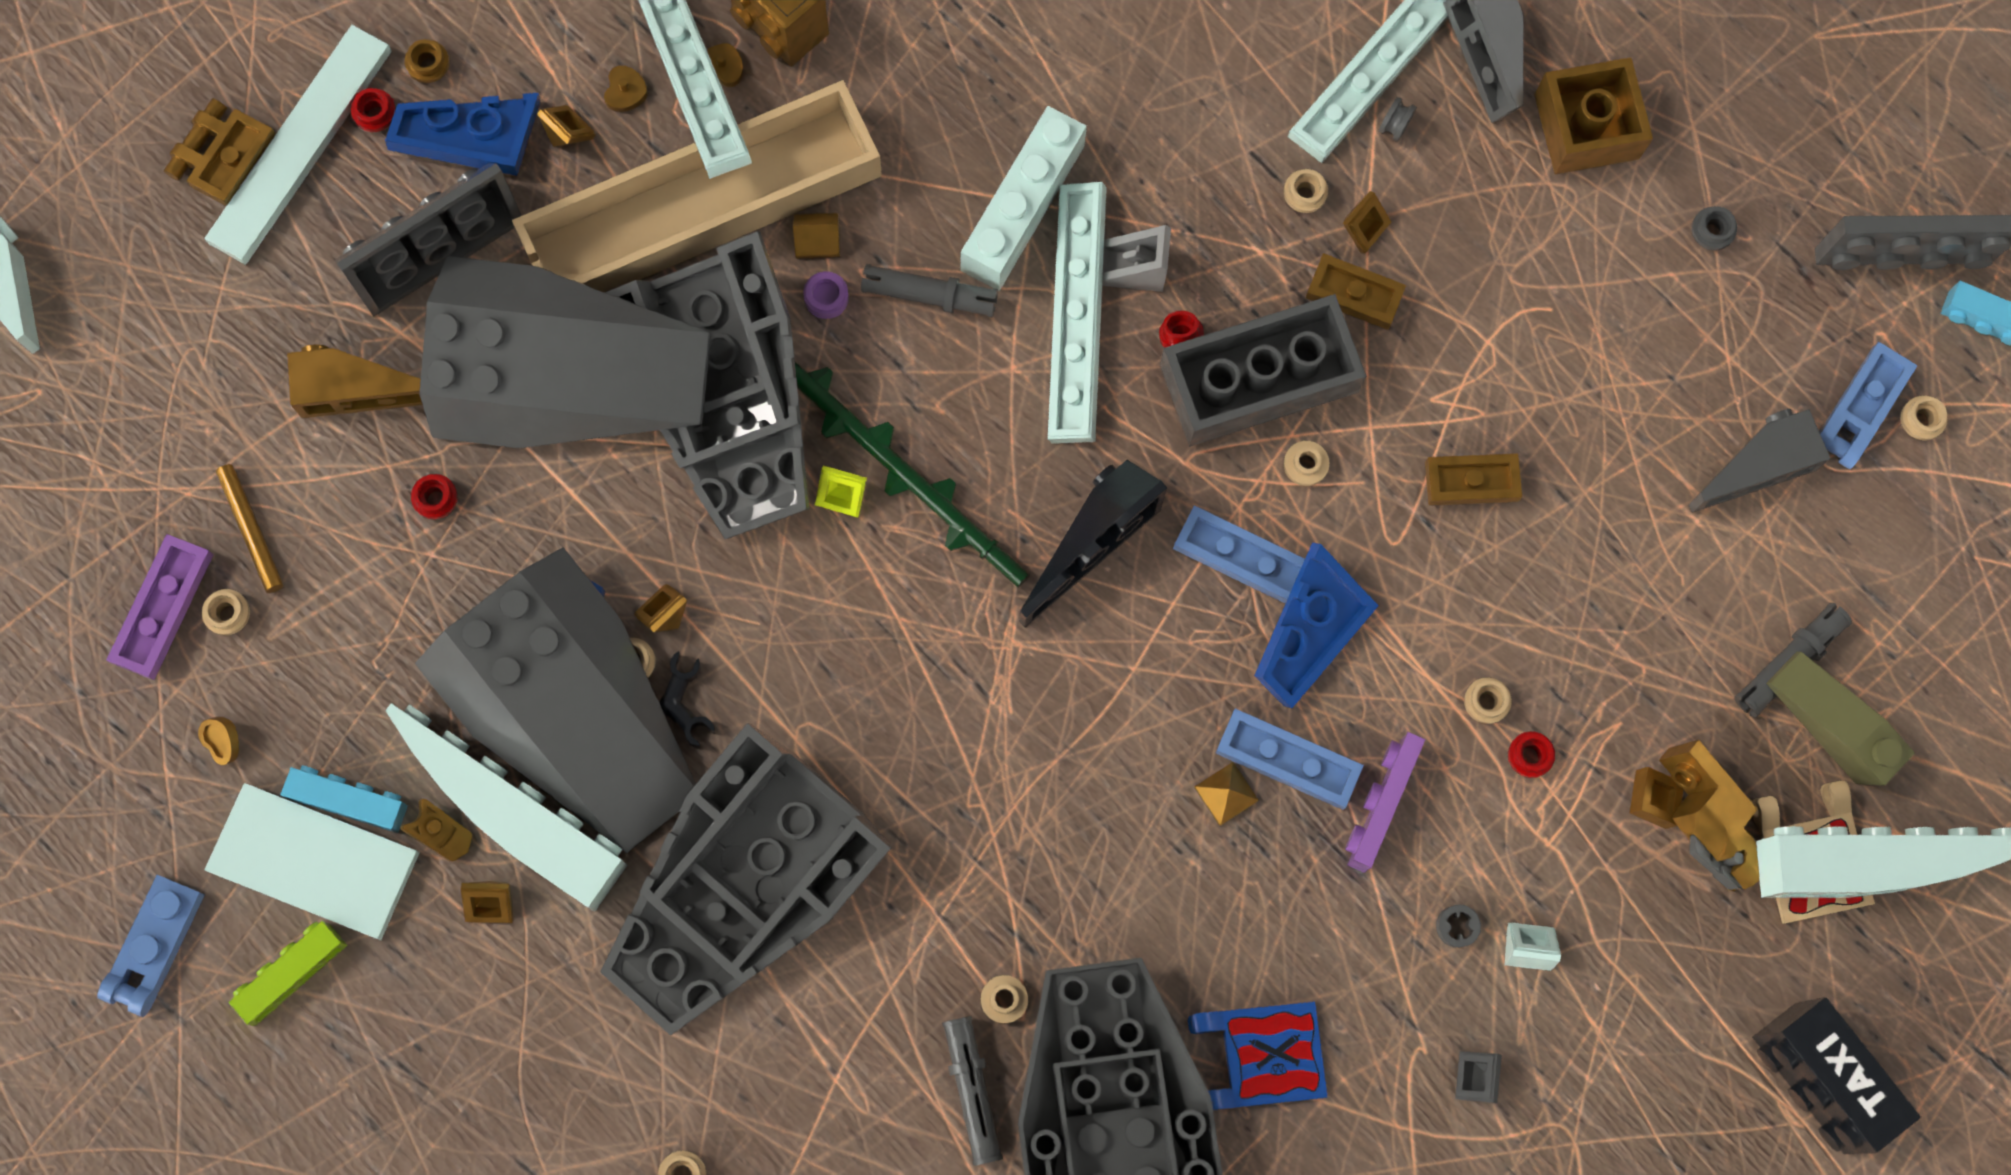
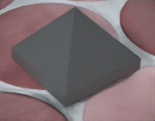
(1478, 1077)

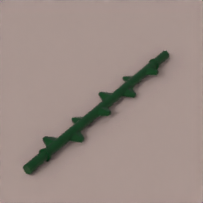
(902, 476)

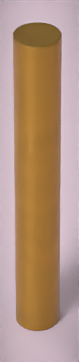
(249, 528)

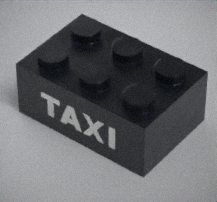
(1835, 1078)

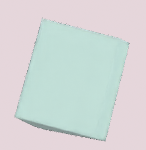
(1531, 947)

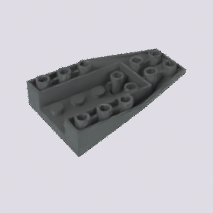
(1112, 1081)

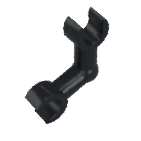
(672, 699)

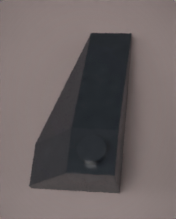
(1111, 514)

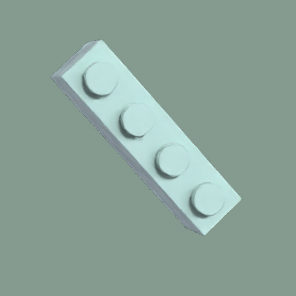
(1023, 198)

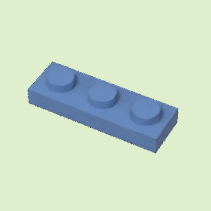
(1239, 554)
(1289, 759)

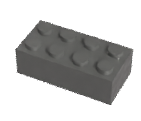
(1262, 370)

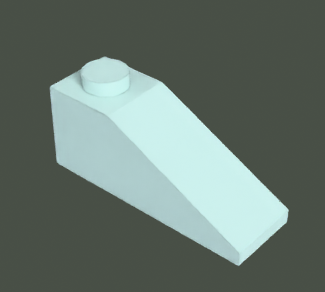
(15, 297)

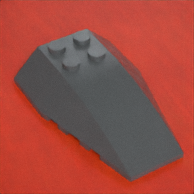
(551, 360)
(750, 440)
(564, 699)
(740, 880)

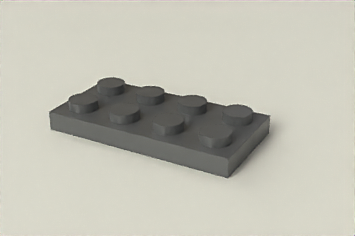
(1920, 240)

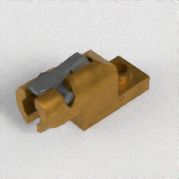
(1713, 815)

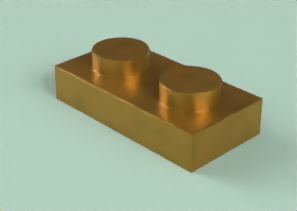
(1357, 291)
(1473, 479)

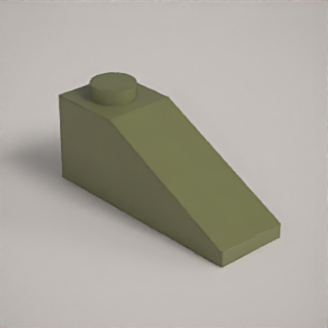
(1841, 722)

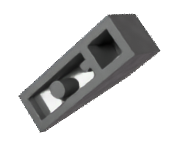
(1493, 48)
(1777, 453)

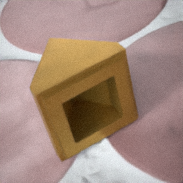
(816, 235)

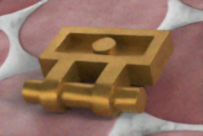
(228, 158)

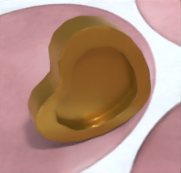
(726, 63)
(626, 89)
(220, 738)

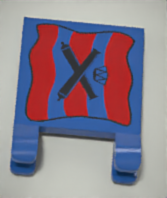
(1269, 1054)

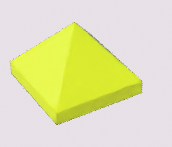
(840, 491)

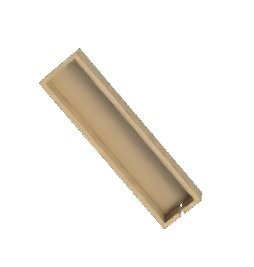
(676, 212)

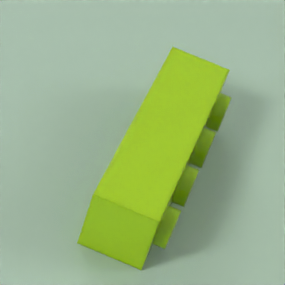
(287, 973)

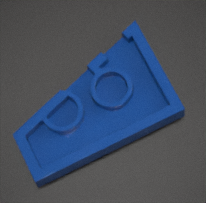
(466, 131)
(1313, 627)

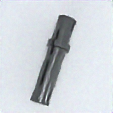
(929, 290)
(1810, 641)
(972, 1090)

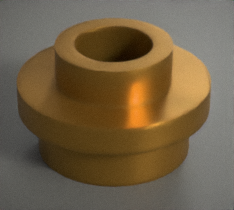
(423, 50)

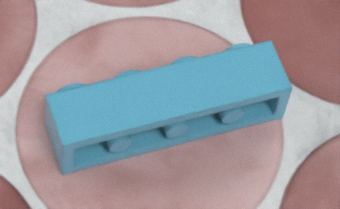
(1979, 310)
(344, 800)

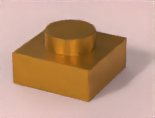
(1655, 797)

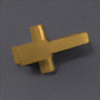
(439, 832)

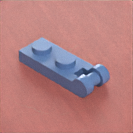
(1866, 403)
(151, 945)

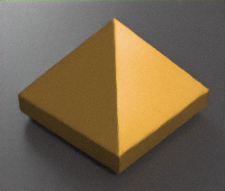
(564, 125)
(1367, 222)
(662, 610)
(1226, 793)
(487, 902)

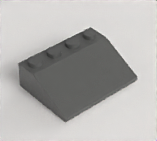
(416, 245)

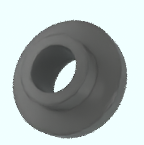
(1722, 219)

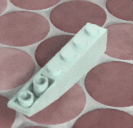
(513, 815)
(1872, 862)

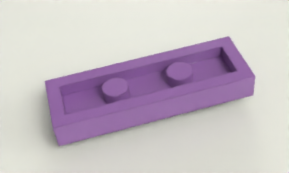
(160, 607)
(1383, 801)

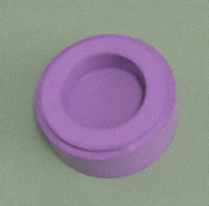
(825, 295)

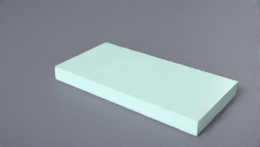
(312, 861)

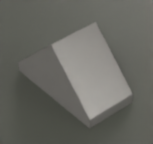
(1137, 259)

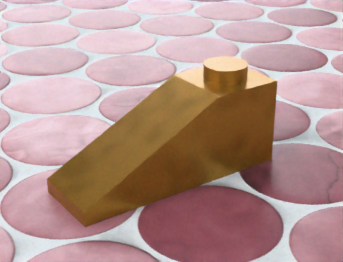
(336, 382)

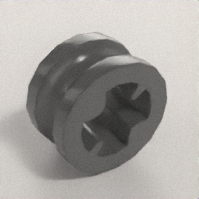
(1397, 119)
(1473, 925)

